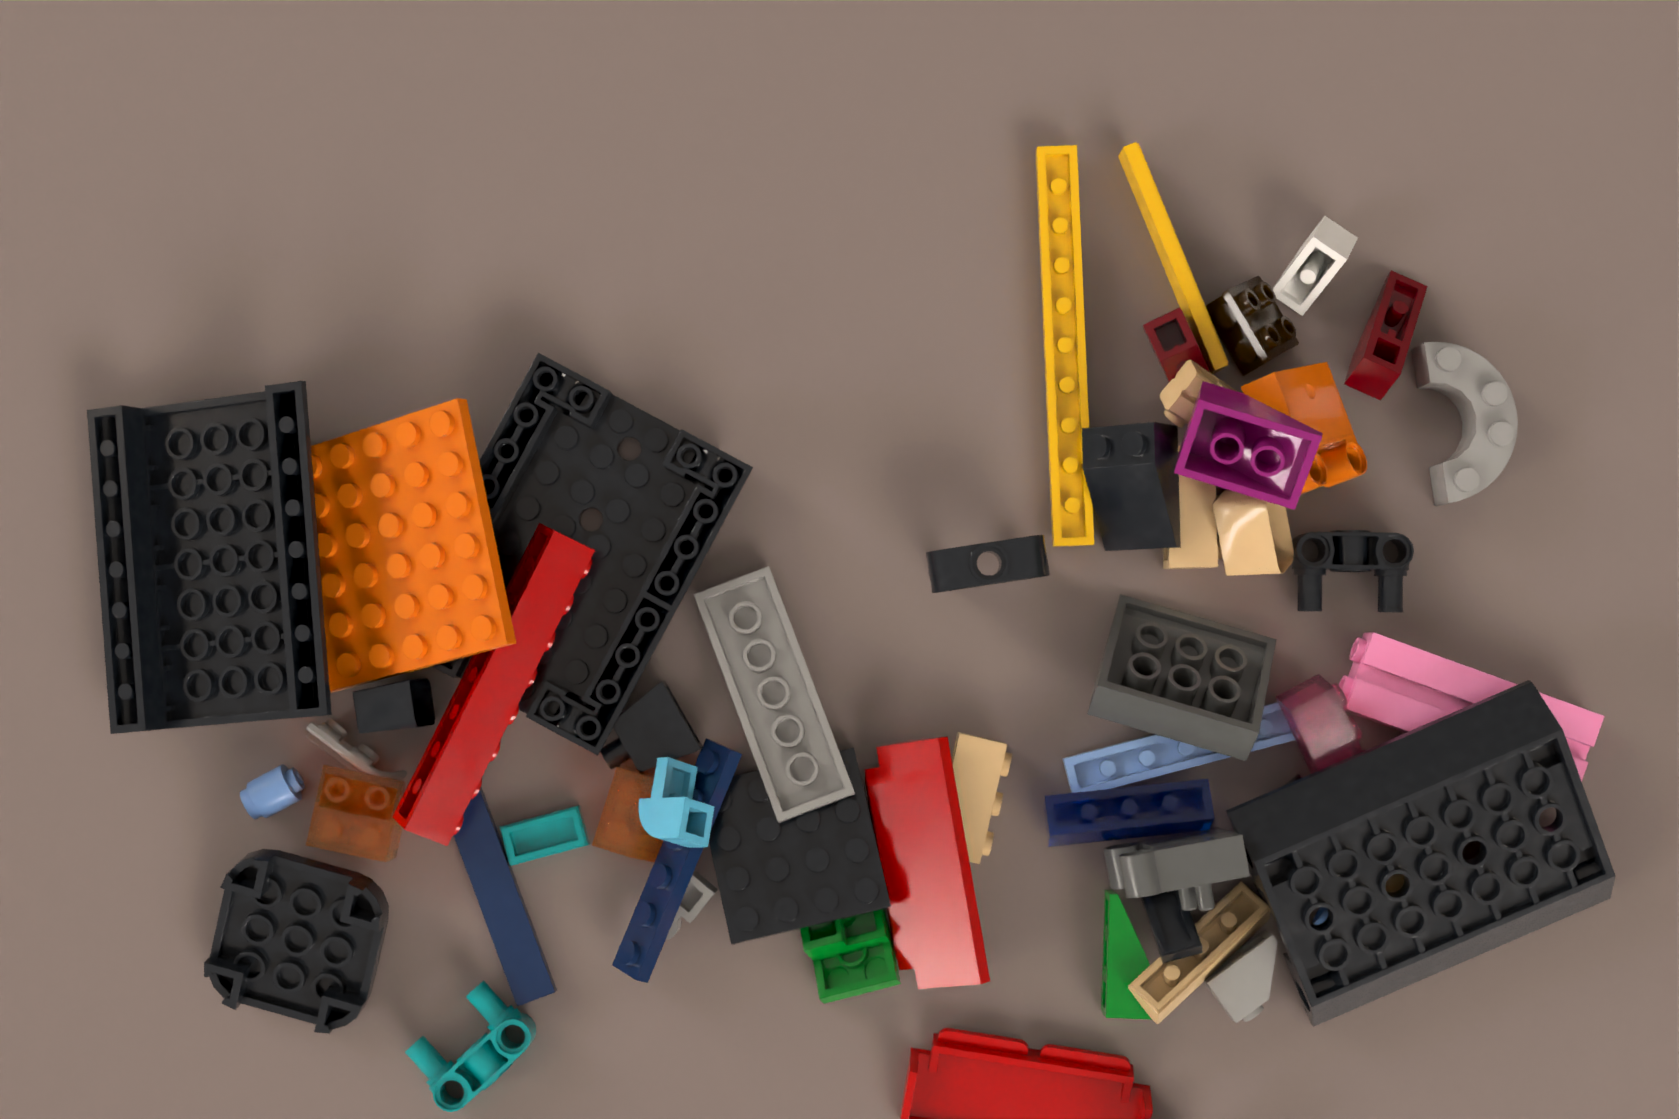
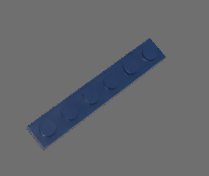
(673, 871)

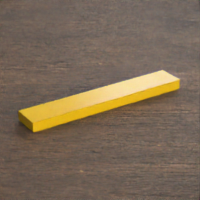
(1172, 256)

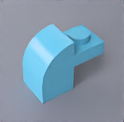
(671, 809)

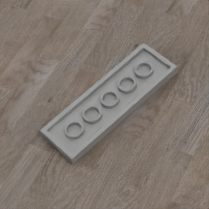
(774, 694)

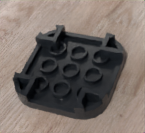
(298, 938)

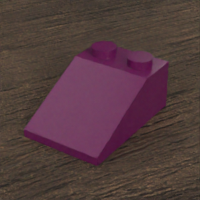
(1246, 447)

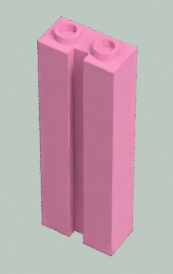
(1414, 687)

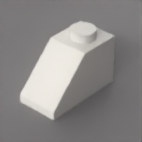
(1314, 265)

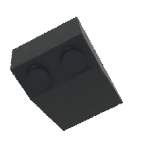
(1134, 484)

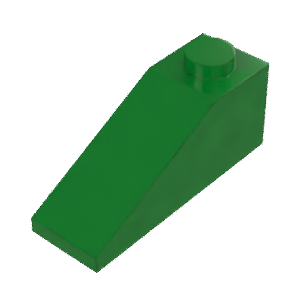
(1121, 962)

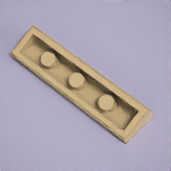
(1221, 935)

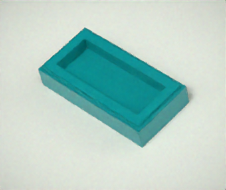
(544, 835)

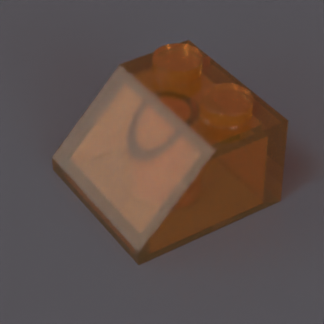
(620, 821)

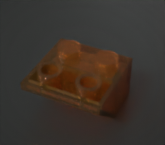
(356, 814)

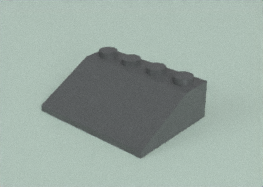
(1183, 677)

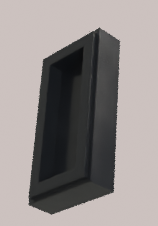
(1171, 926)

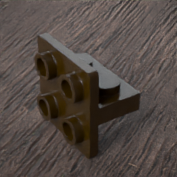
(1252, 324)

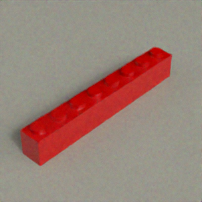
(492, 689)

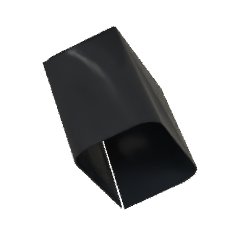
(394, 706)

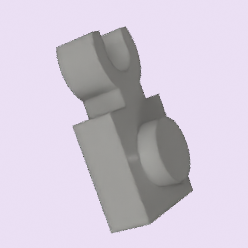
(694, 900)

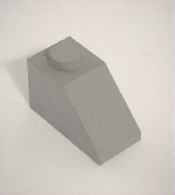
(1245, 978)

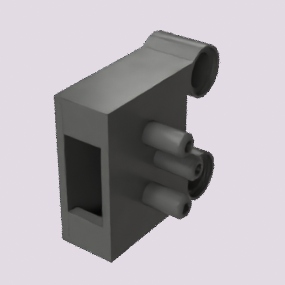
(1179, 863)

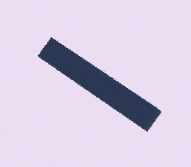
(502, 904)

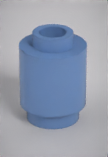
(272, 792)

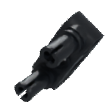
(1352, 553)
(958, 569)

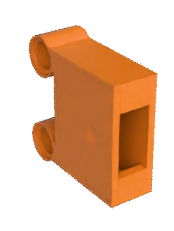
(1314, 400)

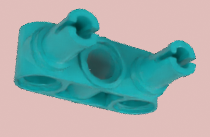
(483, 1060)

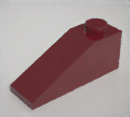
(1386, 336)

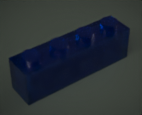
(1128, 812)

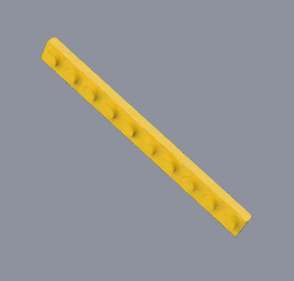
(1064, 343)

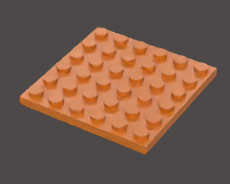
(406, 548)

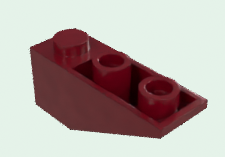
(1173, 342)

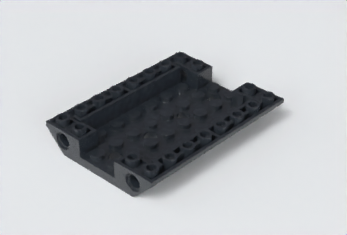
(659, 520)
(1411, 814)

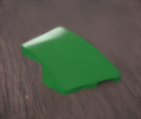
(851, 956)

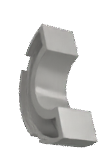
(1485, 412)

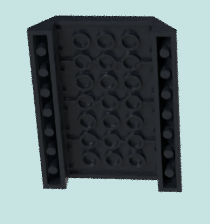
(209, 561)

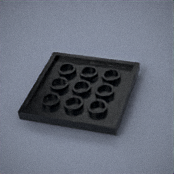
(798, 869)

